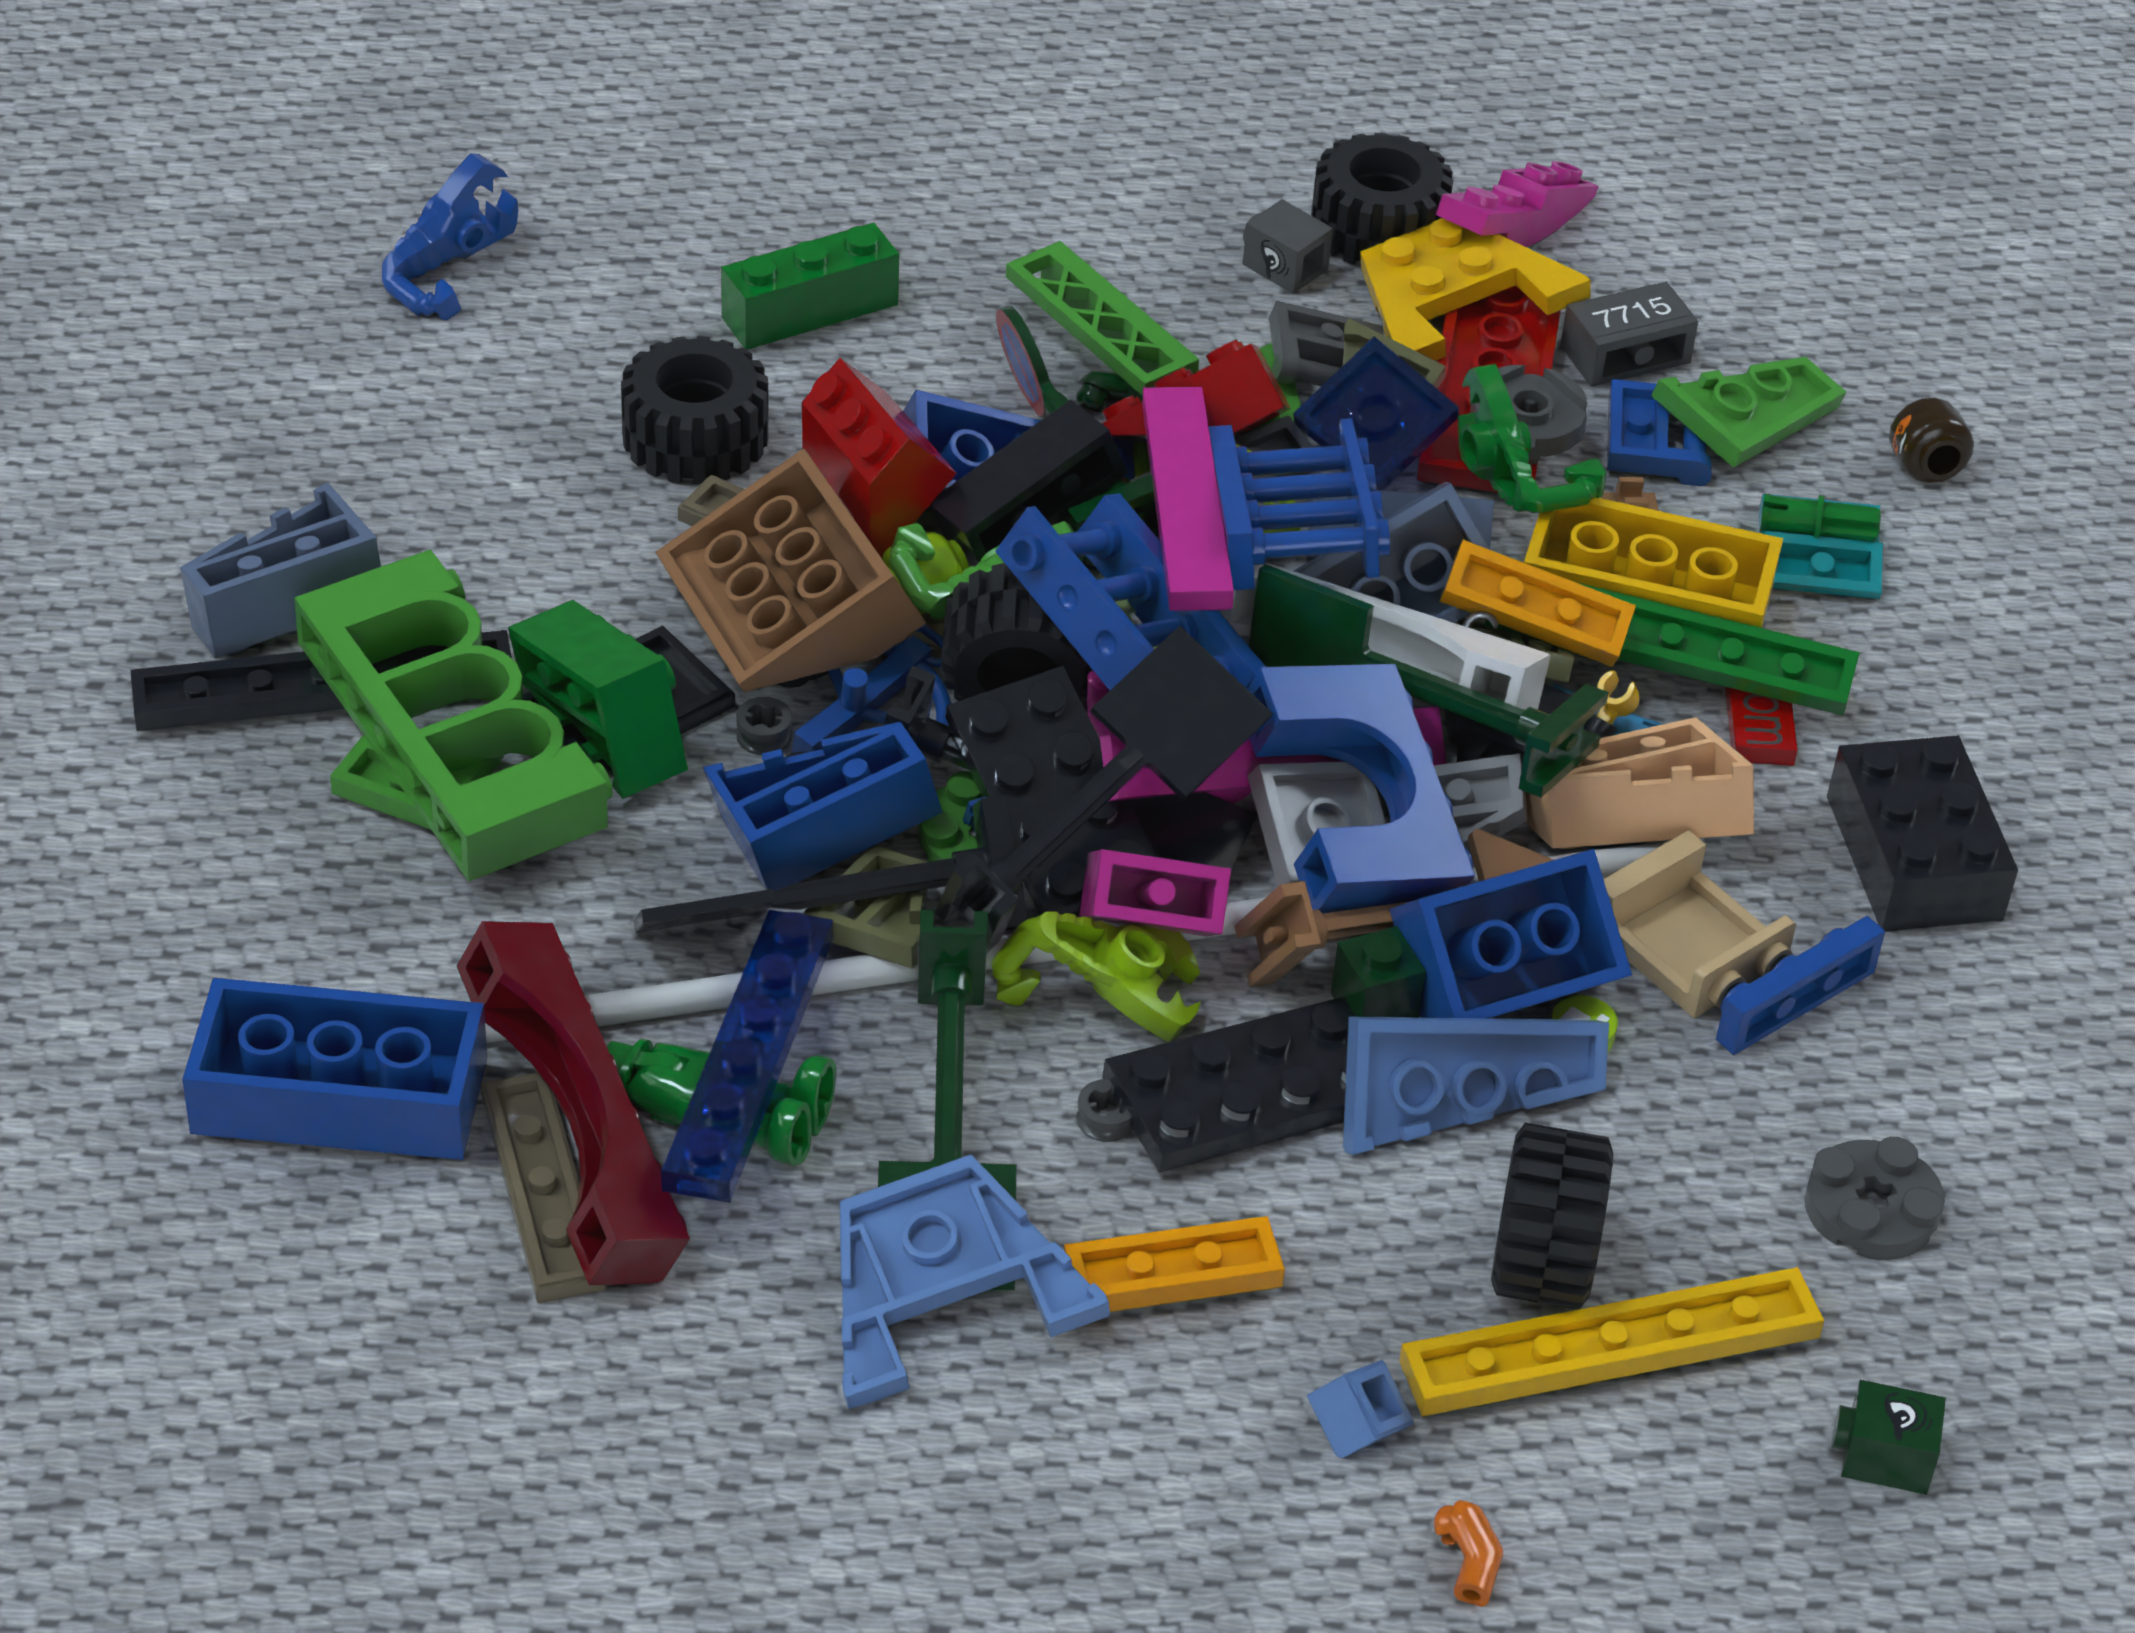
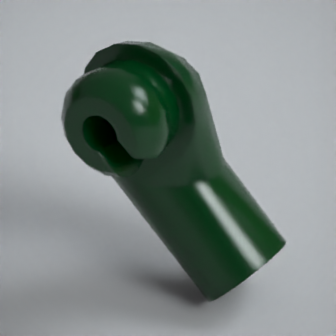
(1099, 387)

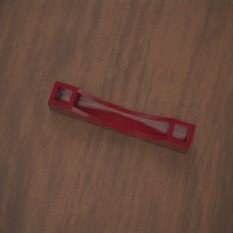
(622, 1218)

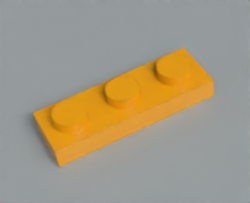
(1538, 603)
(1181, 1263)

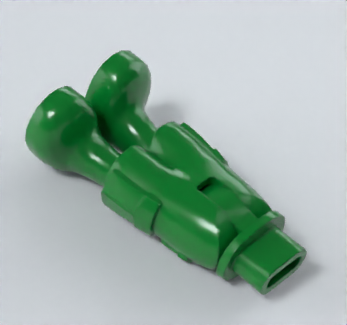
(666, 1075)

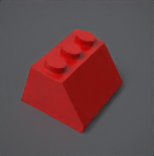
(870, 453)

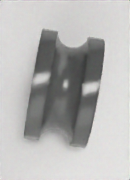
(766, 713)
(1098, 1127)

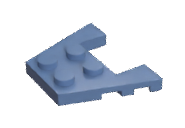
(934, 1245)

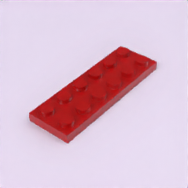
(1493, 330)

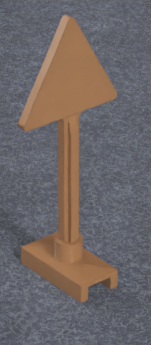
(1291, 930)

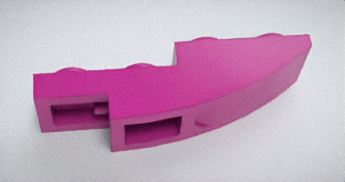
(1524, 204)

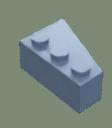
(248, 587)

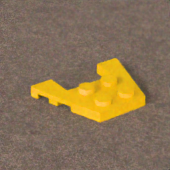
(1452, 267)

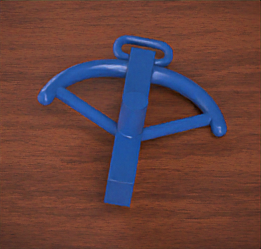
(863, 694)

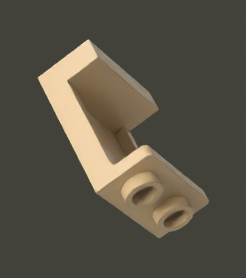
(1689, 930)

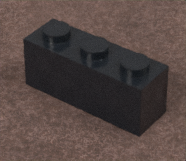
(1048, 467)

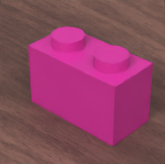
(1155, 892)

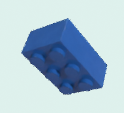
(1514, 939)

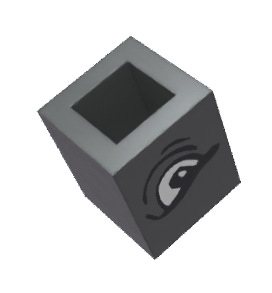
(1287, 246)

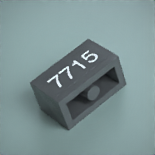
(1629, 333)

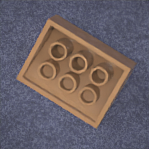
(788, 580)

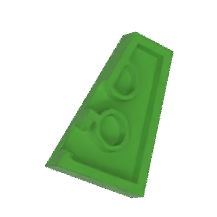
(1751, 409)

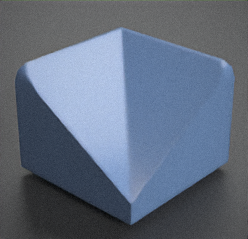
(1360, 1408)

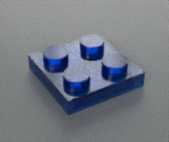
(1388, 407)

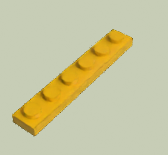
(1610, 1341)

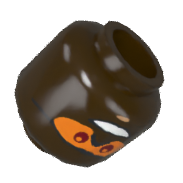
(1931, 440)

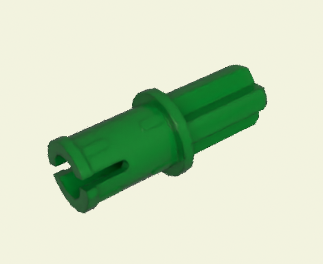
(1820, 518)

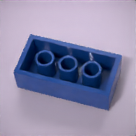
(336, 1068)

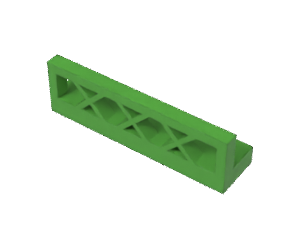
(1100, 316)

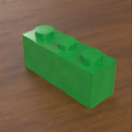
(809, 285)

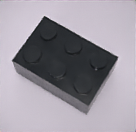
(1921, 833)

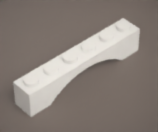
(1433, 645)

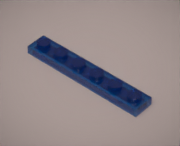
(747, 1057)

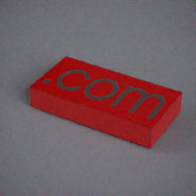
(1761, 728)

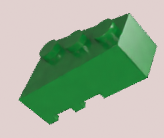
(607, 689)

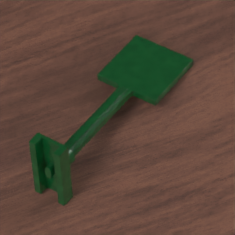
(1317, 626)
(950, 977)

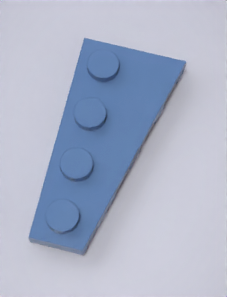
(1454, 1071)

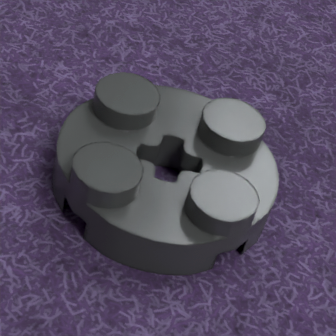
(1549, 406)
(1882, 1166)

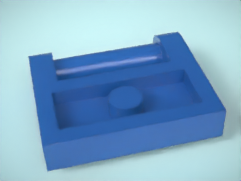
(1640, 437)

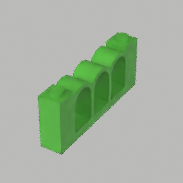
(486, 820)

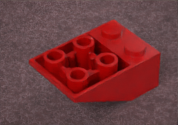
(1235, 390)

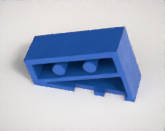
(825, 803)

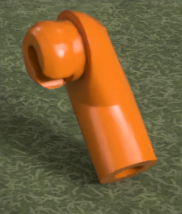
(1482, 1550)

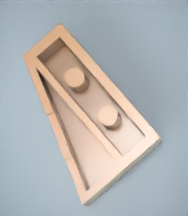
(1649, 790)

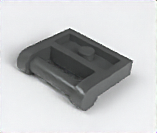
(1306, 342)

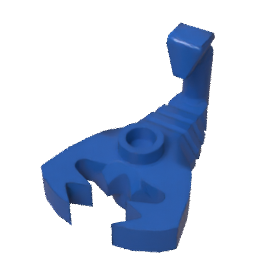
(447, 230)

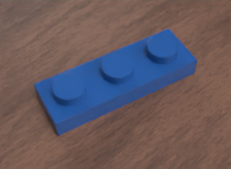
(1799, 984)

